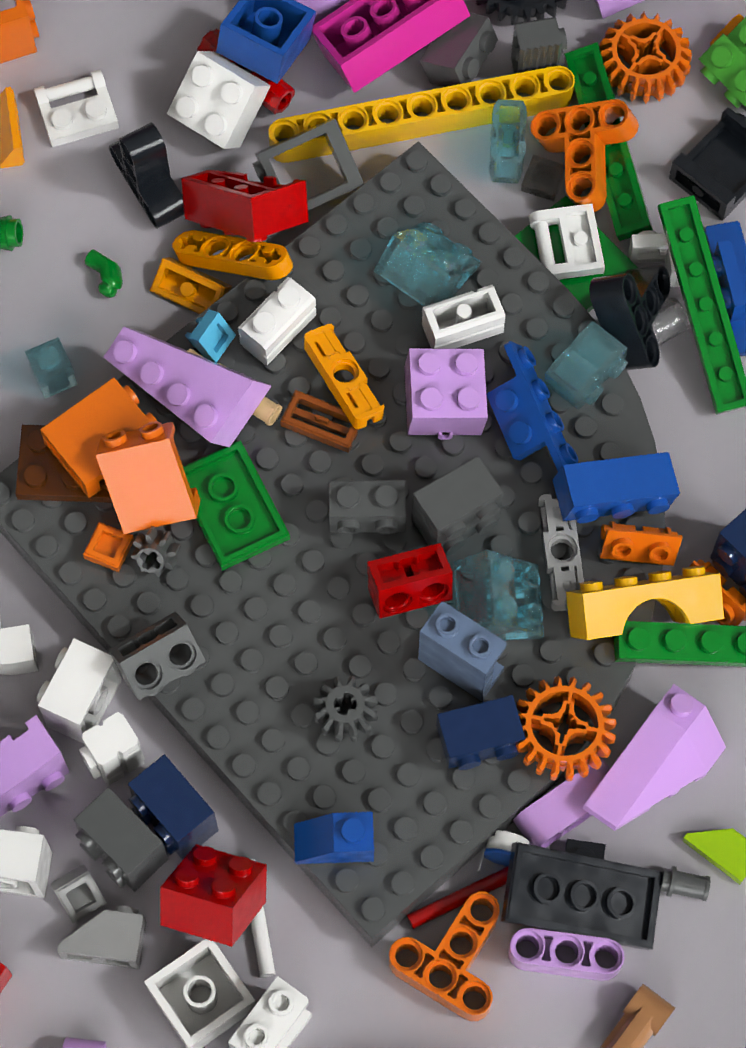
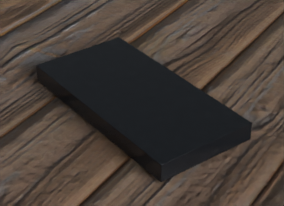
(581, 895)

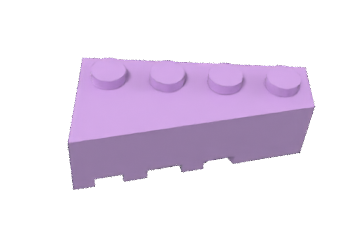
(193, 388)
(28, 766)

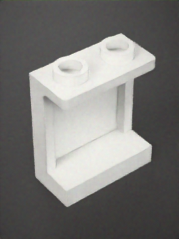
(274, 1019)

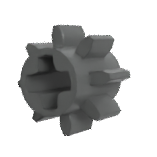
(155, 551)

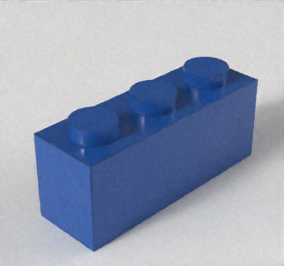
(616, 487)

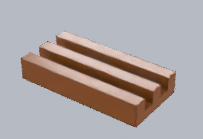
(313, 432)

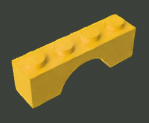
(603, 610)

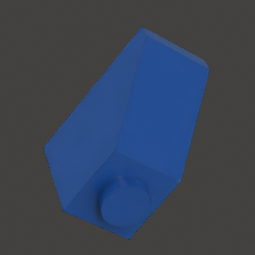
(335, 838)

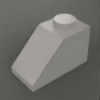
(108, 939)

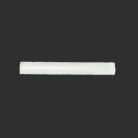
(262, 944)

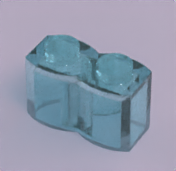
(507, 141)
(586, 365)

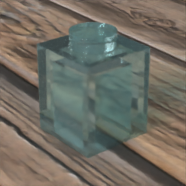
(51, 367)

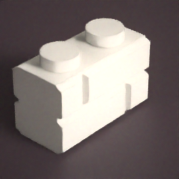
(463, 319)
(277, 321)
(111, 749)

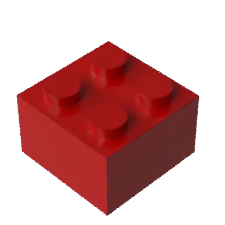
(213, 895)

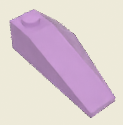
(665, 754)

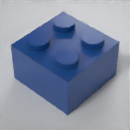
(266, 35)

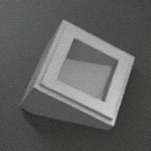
(78, 893)

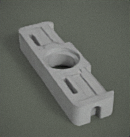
(563, 574)

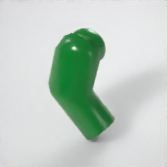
(109, 273)

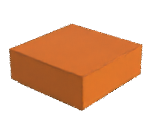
(108, 547)

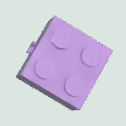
(445, 392)

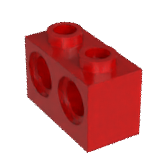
(410, 580)

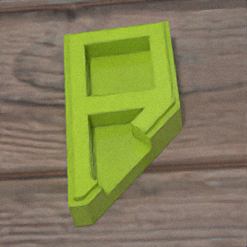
(723, 849)

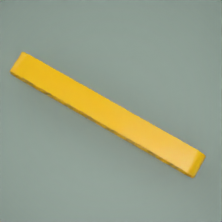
(435, 103)

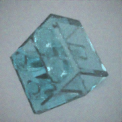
(426, 264)
(500, 594)

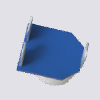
(499, 847)

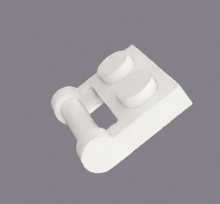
(78, 118)
(578, 239)

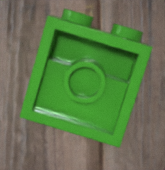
(727, 63)

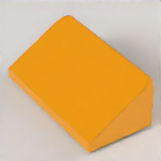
(10, 134)
(187, 285)

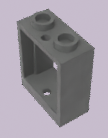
(338, 148)

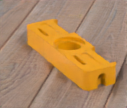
(352, 396)

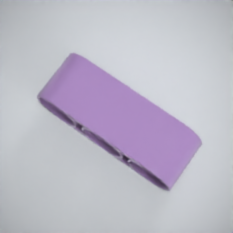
(559, 809)
(583, 946)

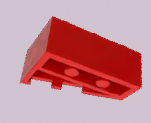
(243, 206)

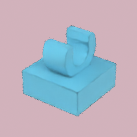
(211, 335)

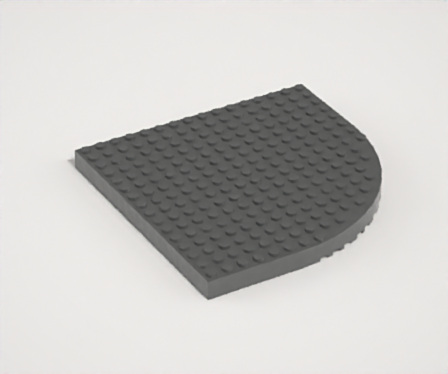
(305, 606)

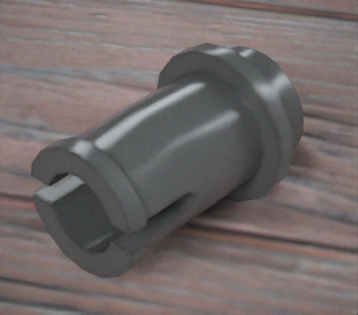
(684, 884)

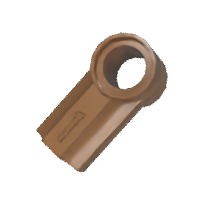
(642, 1019)

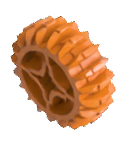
(653, 72)
(577, 731)

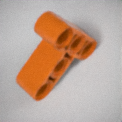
(588, 141)
(450, 962)

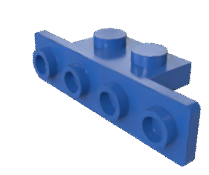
(729, 259)
(525, 412)

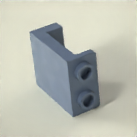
(461, 650)

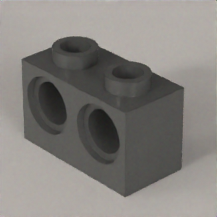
(153, 647)

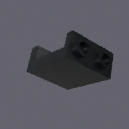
(716, 166)

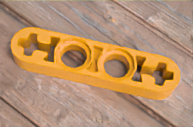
(268, 259)

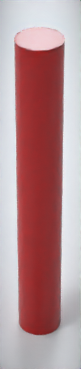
(457, 898)

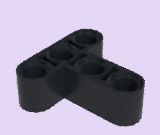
(145, 166)
(627, 309)

